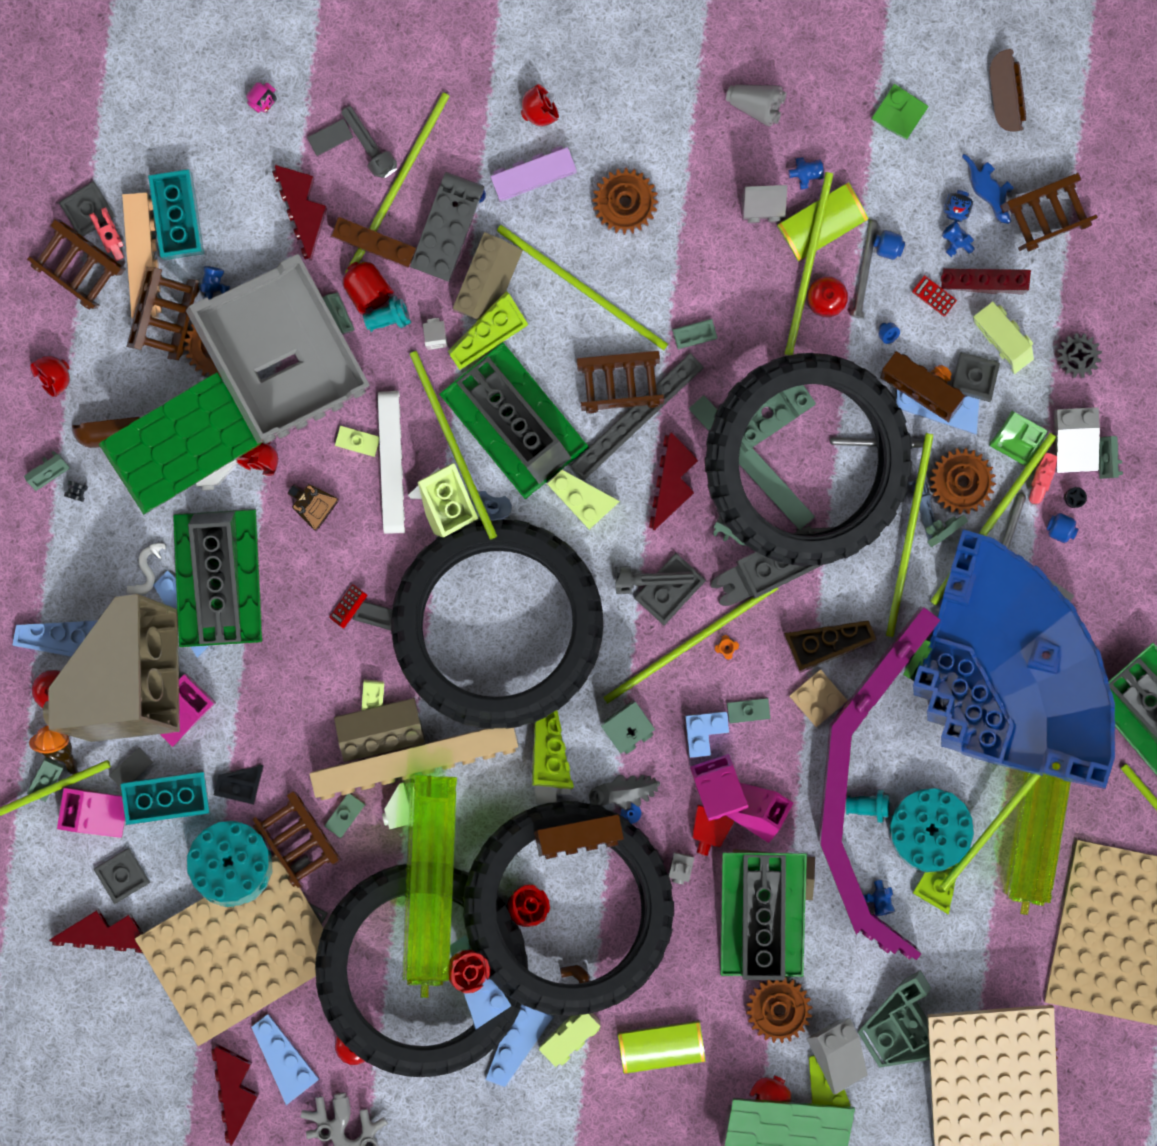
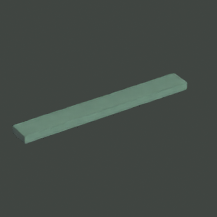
(760, 472)

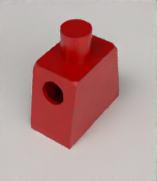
(709, 832)

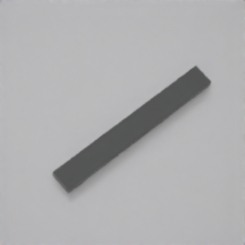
(635, 418)

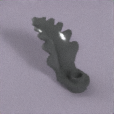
(624, 791)

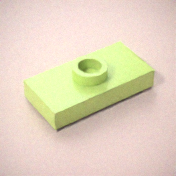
(357, 441)
(372, 694)

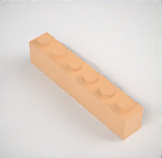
(139, 244)

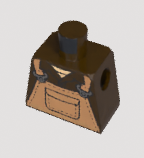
(312, 504)

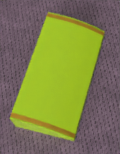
(841, 215)
(661, 1047)

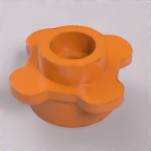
(942, 372)
(725, 640)

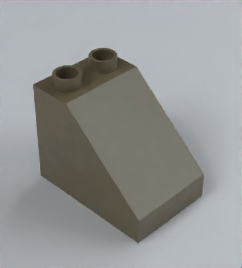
(120, 675)

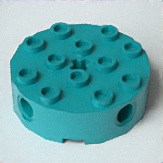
(916, 844)
(229, 884)

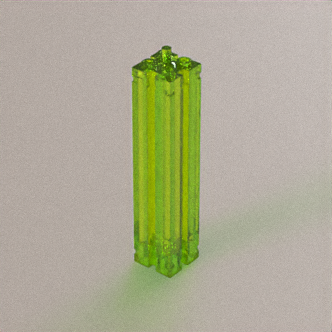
(1037, 841)
(429, 881)

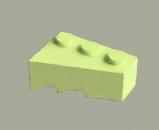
(1005, 336)
(581, 498)
(569, 1037)

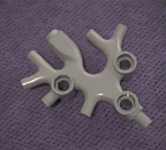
(337, 1125)

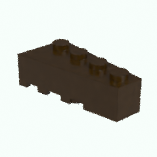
(827, 643)

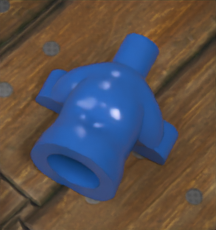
(807, 171)
(958, 238)
(211, 281)
(881, 899)

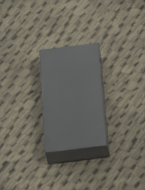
(330, 137)
(374, 615)
(131, 767)

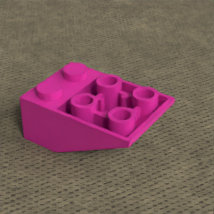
(192, 707)
(718, 787)
(765, 811)
(91, 812)

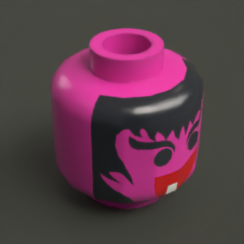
(261, 97)

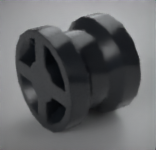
(75, 491)
(1079, 497)

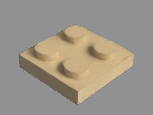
(818, 698)

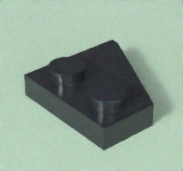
(239, 785)

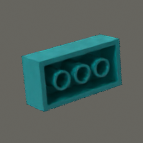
(176, 214)
(165, 797)

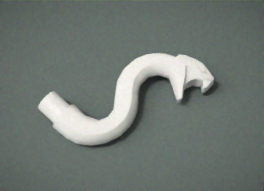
(146, 587)

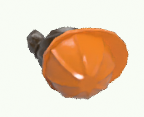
(54, 747)

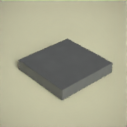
(81, 204)
(976, 376)
(121, 875)

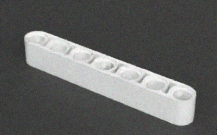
(391, 462)

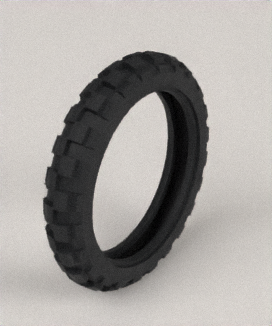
(891, 476)
(514, 709)
(509, 973)
(345, 1016)

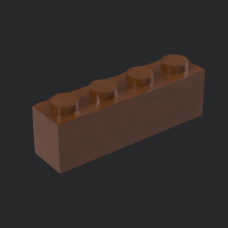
(372, 242)
(922, 386)
(579, 835)

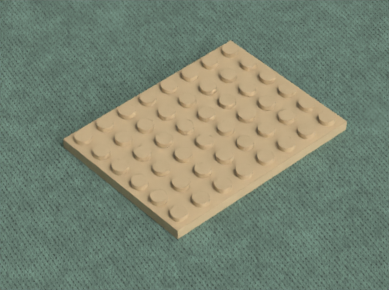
(1108, 935)
(234, 959)
(994, 1077)

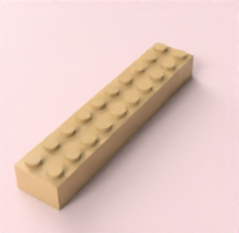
(411, 760)

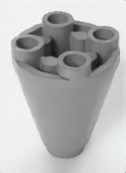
(758, 101)

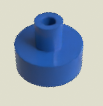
(888, 332)
(635, 816)

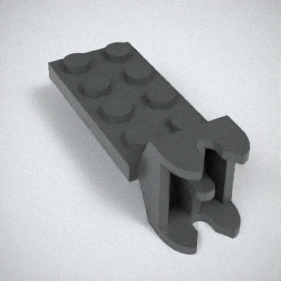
(757, 576)

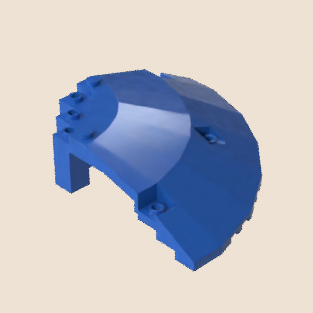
(997, 688)

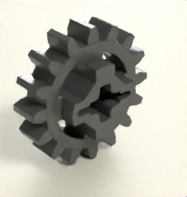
(1080, 364)

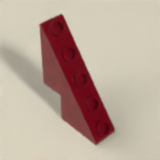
(305, 213)
(987, 280)
(673, 489)
(97, 932)
(235, 1097)

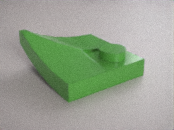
(900, 112)
(1018, 438)
(917, 660)

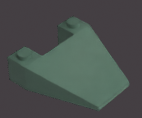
(900, 1025)

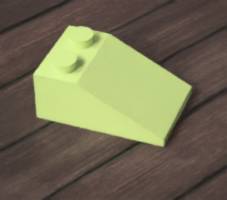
(446, 501)

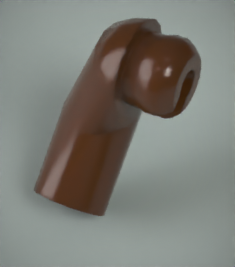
(575, 971)

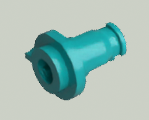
(388, 315)
(869, 805)

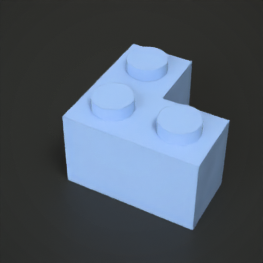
(700, 727)

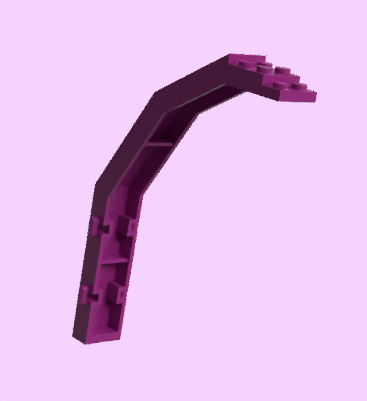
(836, 781)

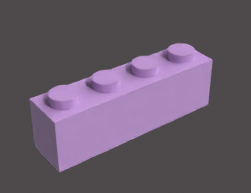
(533, 174)

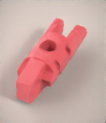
(111, 245)
(1042, 478)

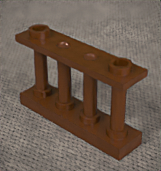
(1033, 199)
(94, 256)
(143, 316)
(628, 362)
(305, 821)

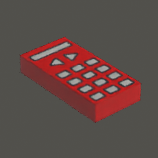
(934, 296)
(348, 606)

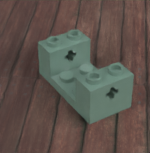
(785, 408)
(619, 722)

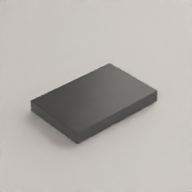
(667, 599)

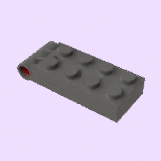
(447, 226)

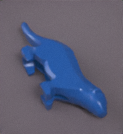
(989, 189)

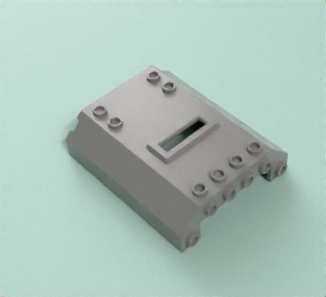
(265, 324)

